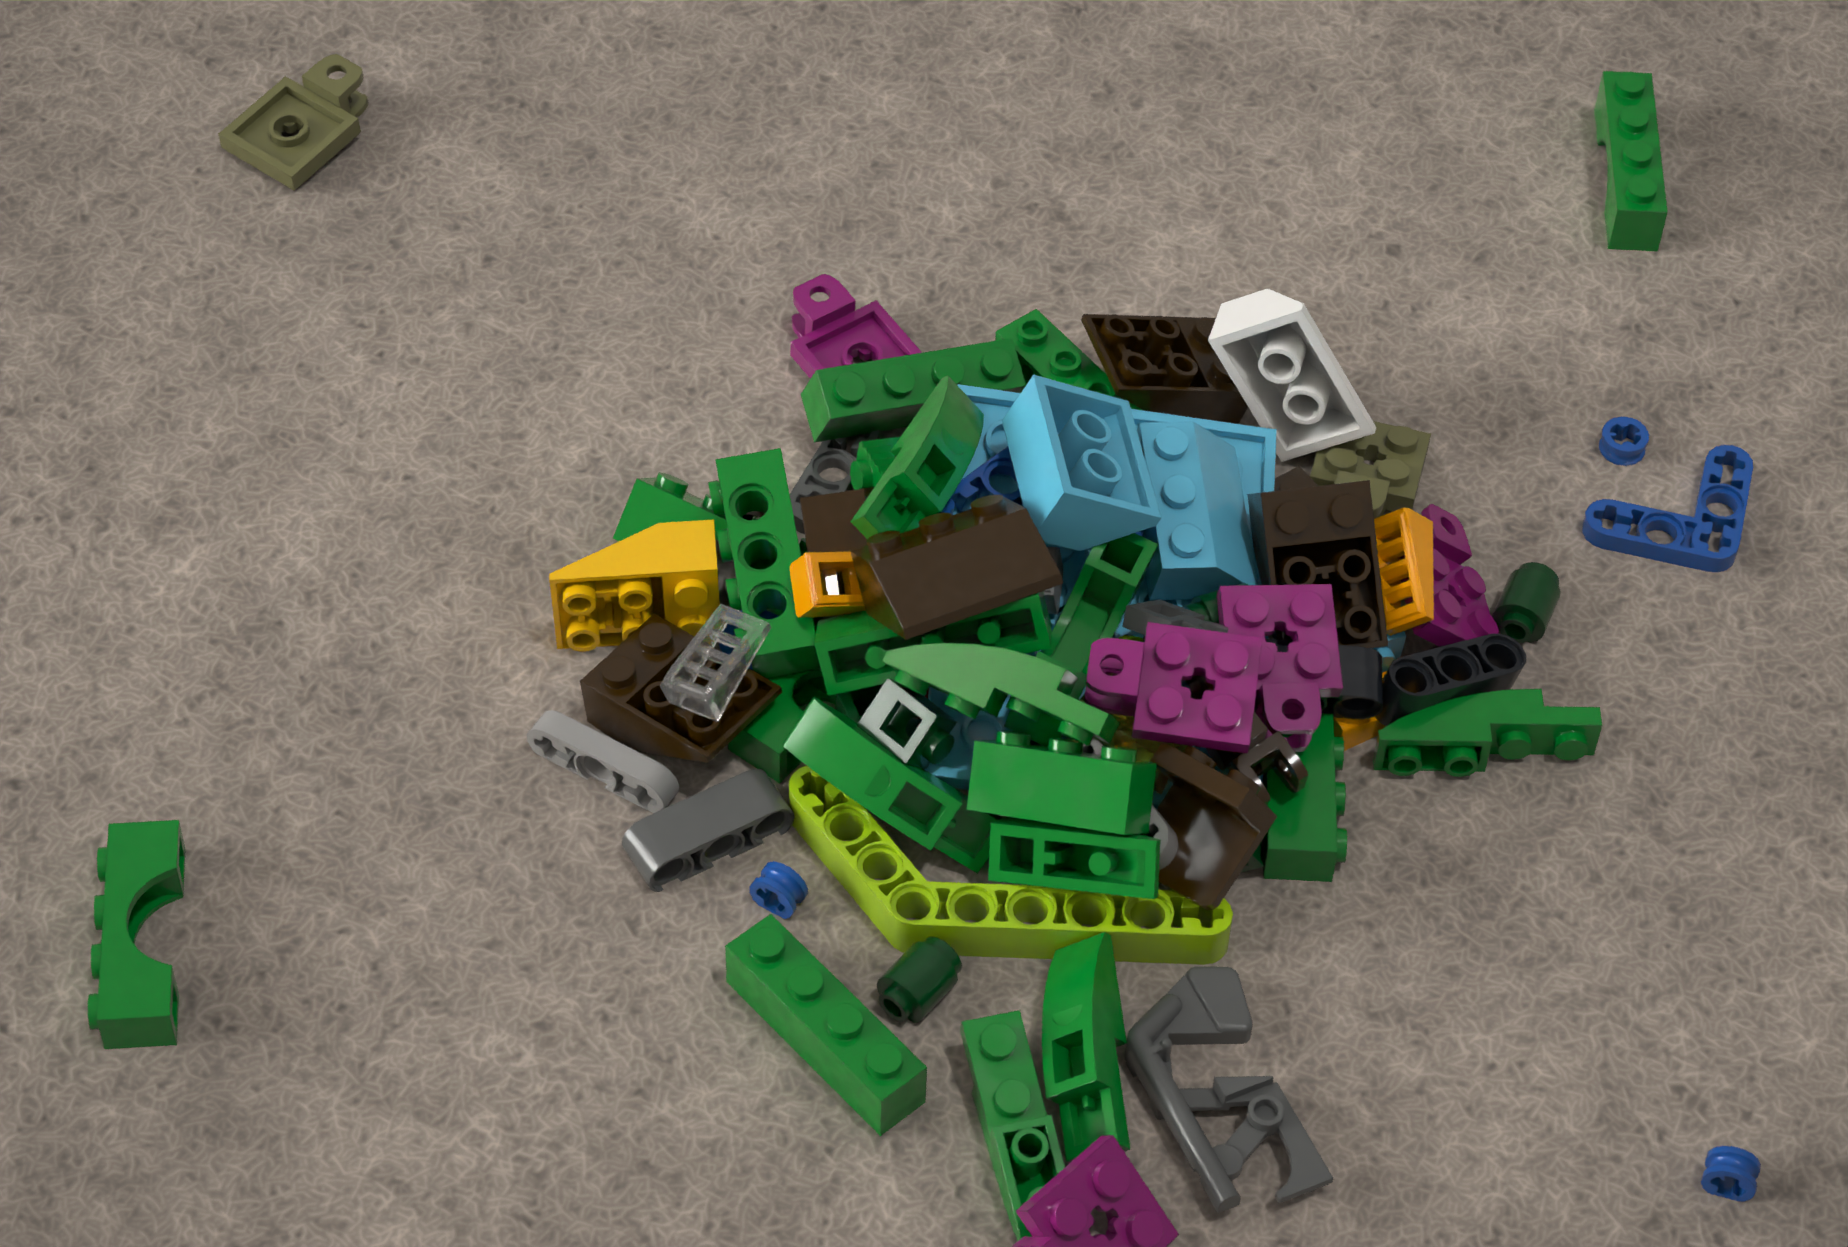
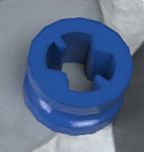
(1620, 429)
(778, 889)
(1731, 1173)

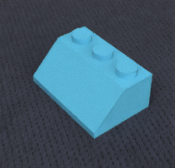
(1079, 464)
(1202, 510)

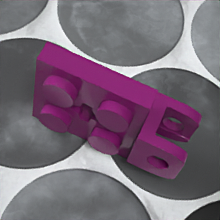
(836, 332)
(1458, 590)
(1309, 669)
(1149, 680)
(1099, 1180)

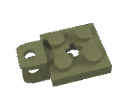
(316, 109)
(1396, 471)

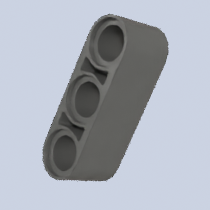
(707, 827)

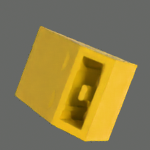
(616, 589)

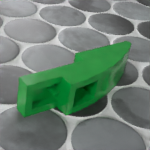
(926, 463)
(983, 677)
(1466, 729)
(887, 787)
(1080, 1042)
(1011, 1110)

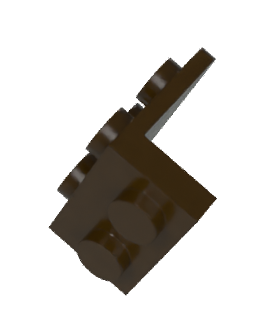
(1215, 824)

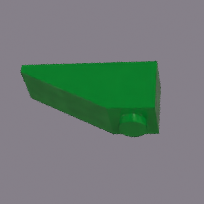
(1073, 858)

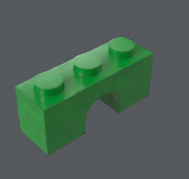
(764, 737)

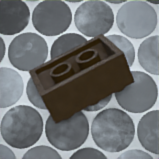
(953, 567)

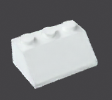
(1288, 374)

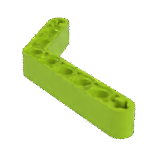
(828, 816)

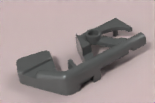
(1212, 1009)

